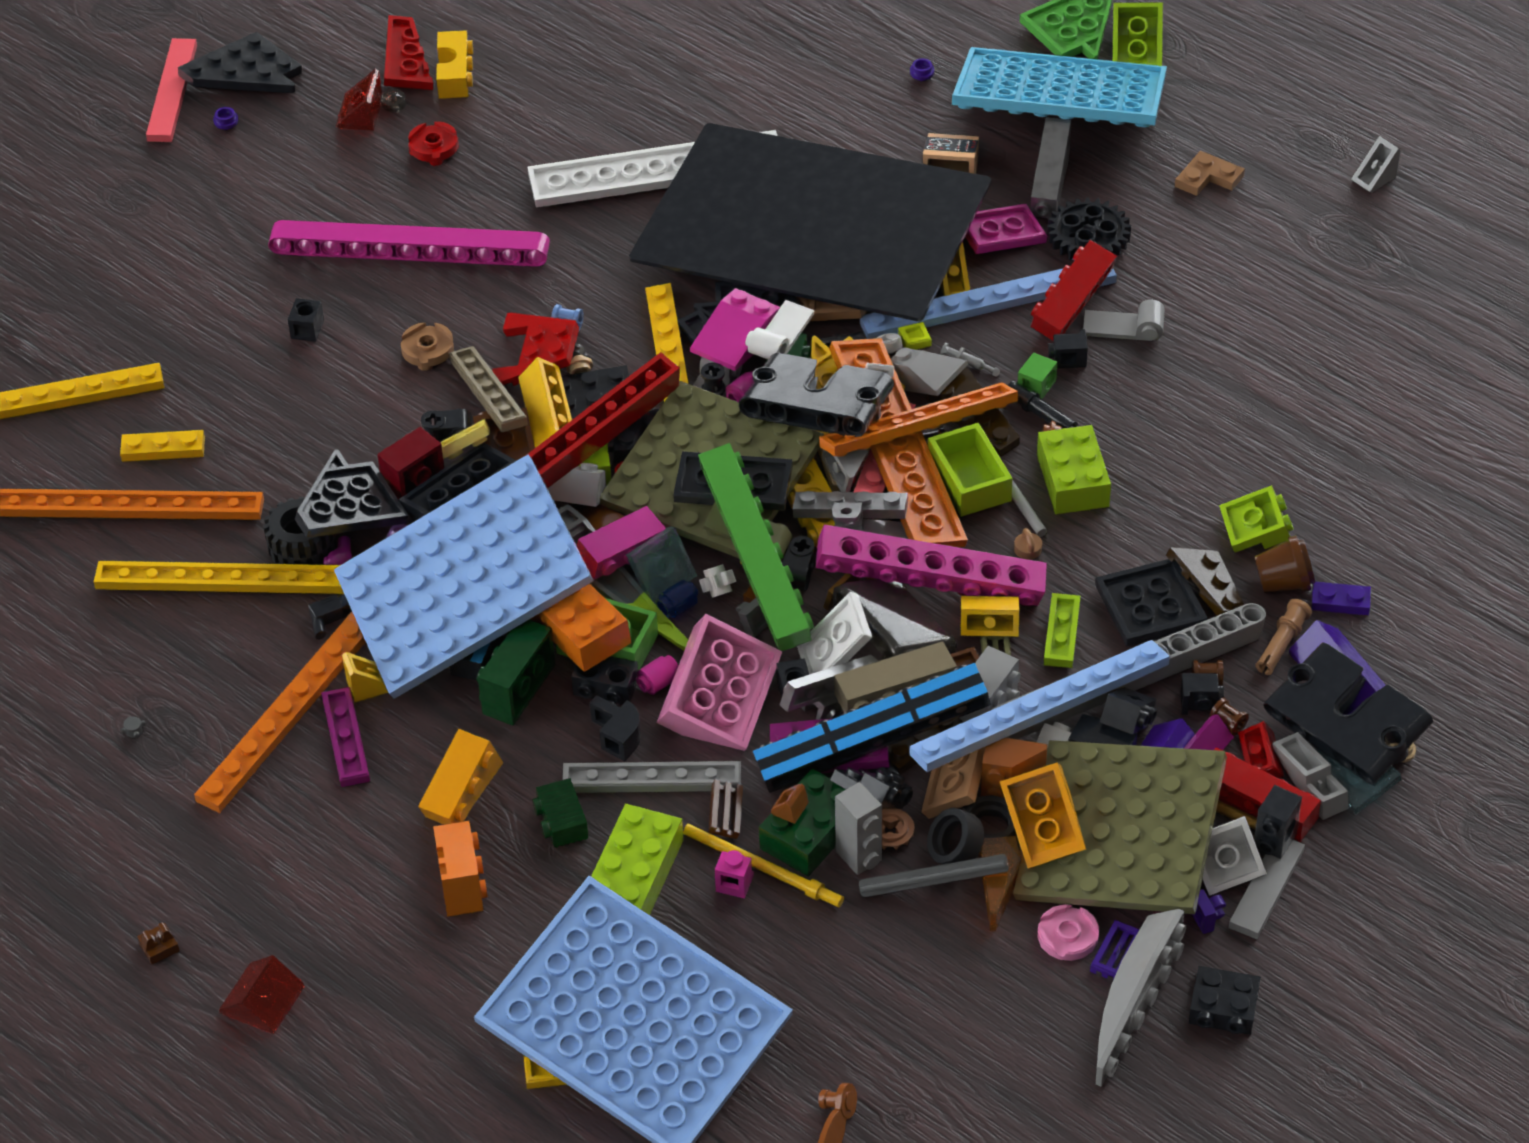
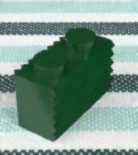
(561, 813)

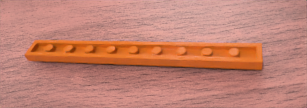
(131, 504)
(280, 717)

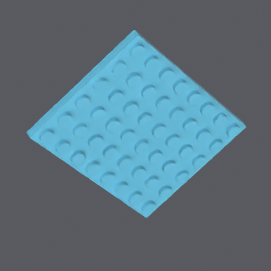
(1060, 86)

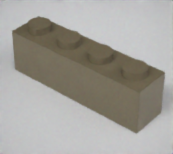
(887, 677)

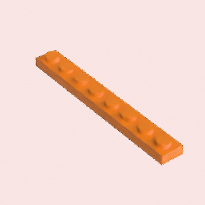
(921, 418)

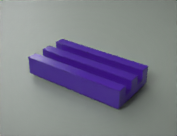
(1108, 970)

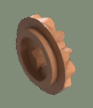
(903, 824)

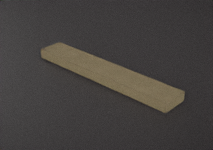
(488, 389)

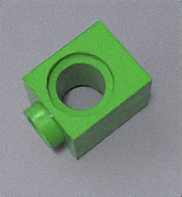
(1038, 374)

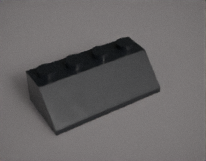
(454, 480)

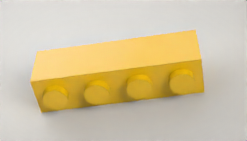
(544, 399)

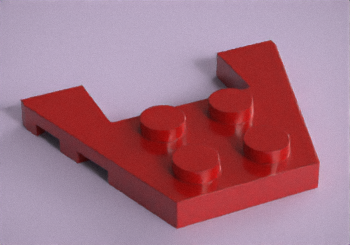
(545, 338)

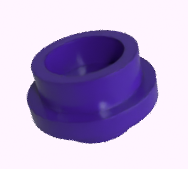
(922, 69)
(225, 118)

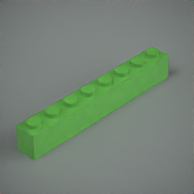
(755, 548)

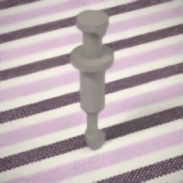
(972, 360)

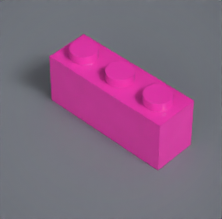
(607, 547)

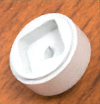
(892, 342)

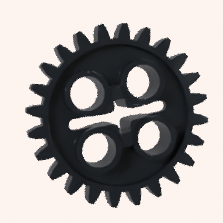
(1085, 222)

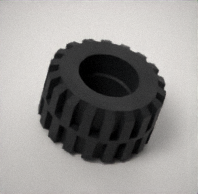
(287, 541)

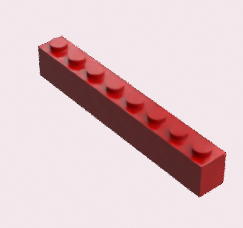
(605, 419)

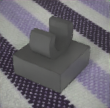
(751, 617)

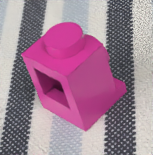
(737, 866)

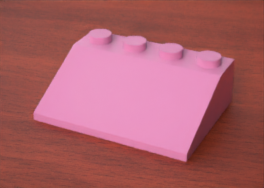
(719, 685)

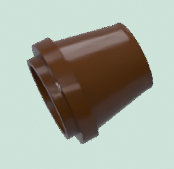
(1285, 567)

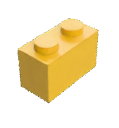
(989, 616)

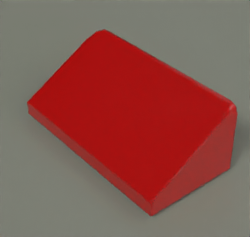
(1258, 748)

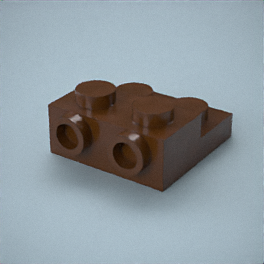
(514, 443)

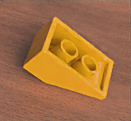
(1043, 815)

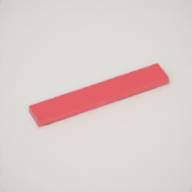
(170, 92)

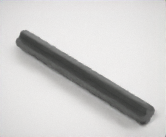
(933, 875)

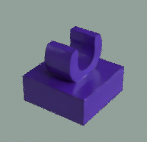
(1208, 911)

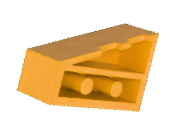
(460, 778)

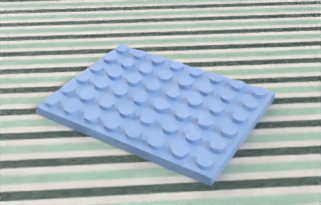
(462, 576)
(633, 1016)

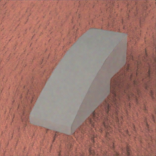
(1311, 774)

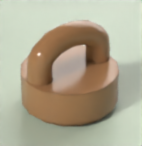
(1028, 545)

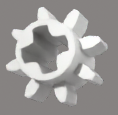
(717, 580)

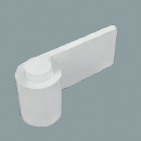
(780, 332)

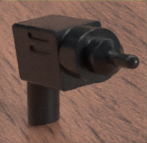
(326, 612)

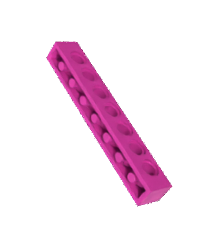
(919, 555)

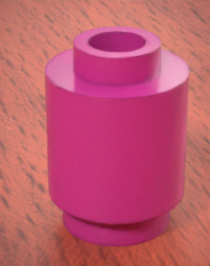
(739, 386)
(657, 674)

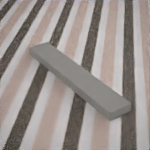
(651, 776)

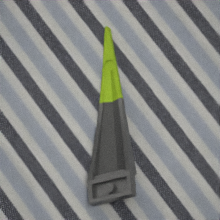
(620, 585)

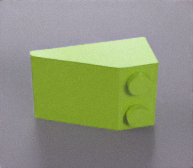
(1138, 33)

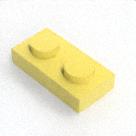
(472, 435)

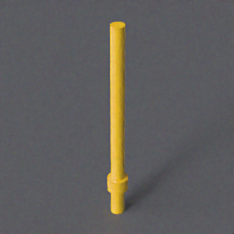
(812, 888)

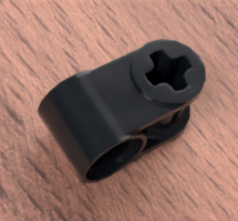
(446, 422)
(800, 561)

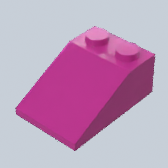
(728, 326)

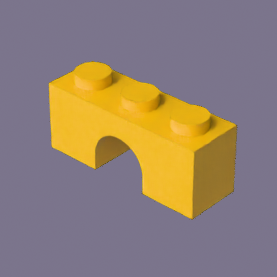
(454, 64)

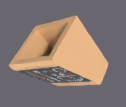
(952, 152)

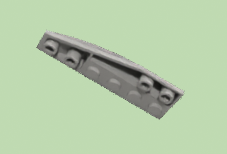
(1136, 985)

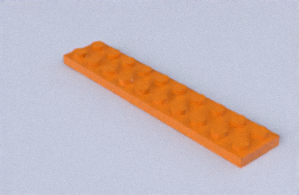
(906, 461)

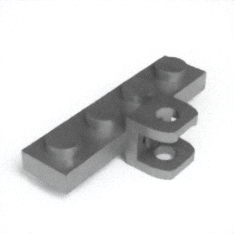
(850, 507)
(818, 690)

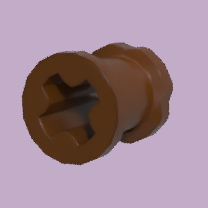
(1216, 668)
(1231, 717)

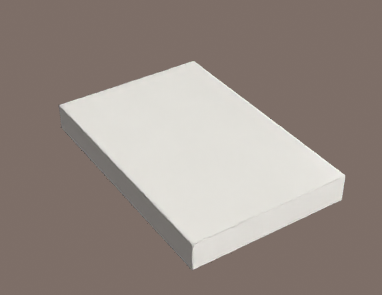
(837, 636)

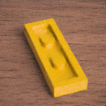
(162, 445)

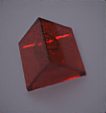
(361, 104)
(263, 994)

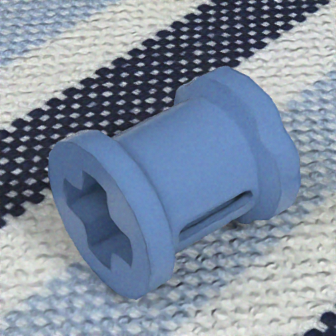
(562, 313)

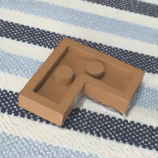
(1206, 169)

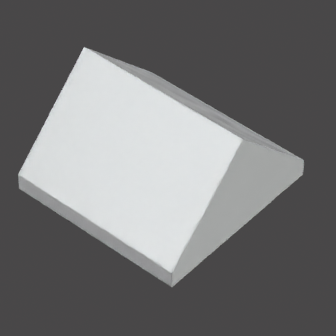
(1231, 857)

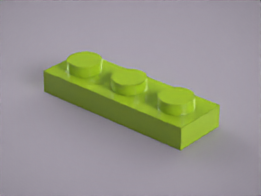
(1062, 630)

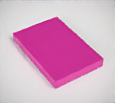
(1004, 229)

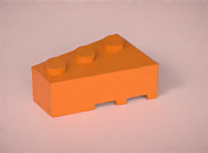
(460, 868)

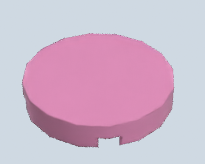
(1068, 932)

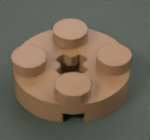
(427, 356)

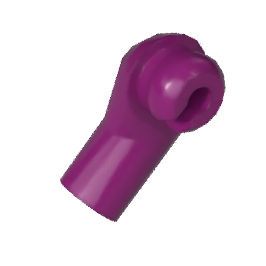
(341, 554)

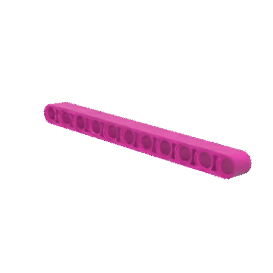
(409, 243)

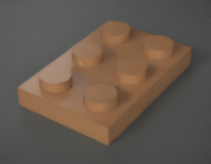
(953, 784)

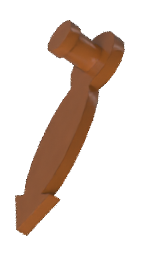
(845, 1105)

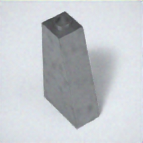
(1051, 167)

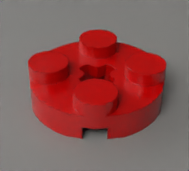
(422, 145)

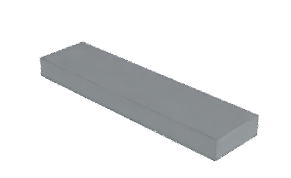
(1265, 891)

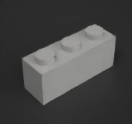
(858, 828)

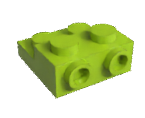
(1256, 519)

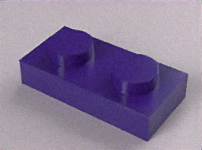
(1341, 598)

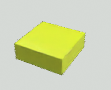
(915, 336)

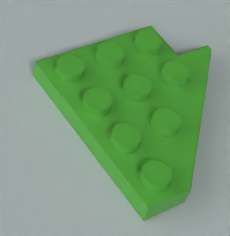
(1069, 26)

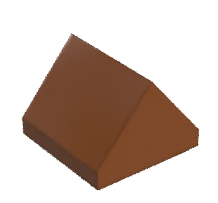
(791, 803)

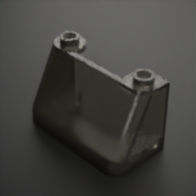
(894, 617)

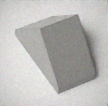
(1378, 166)

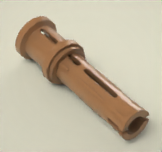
(1288, 627)

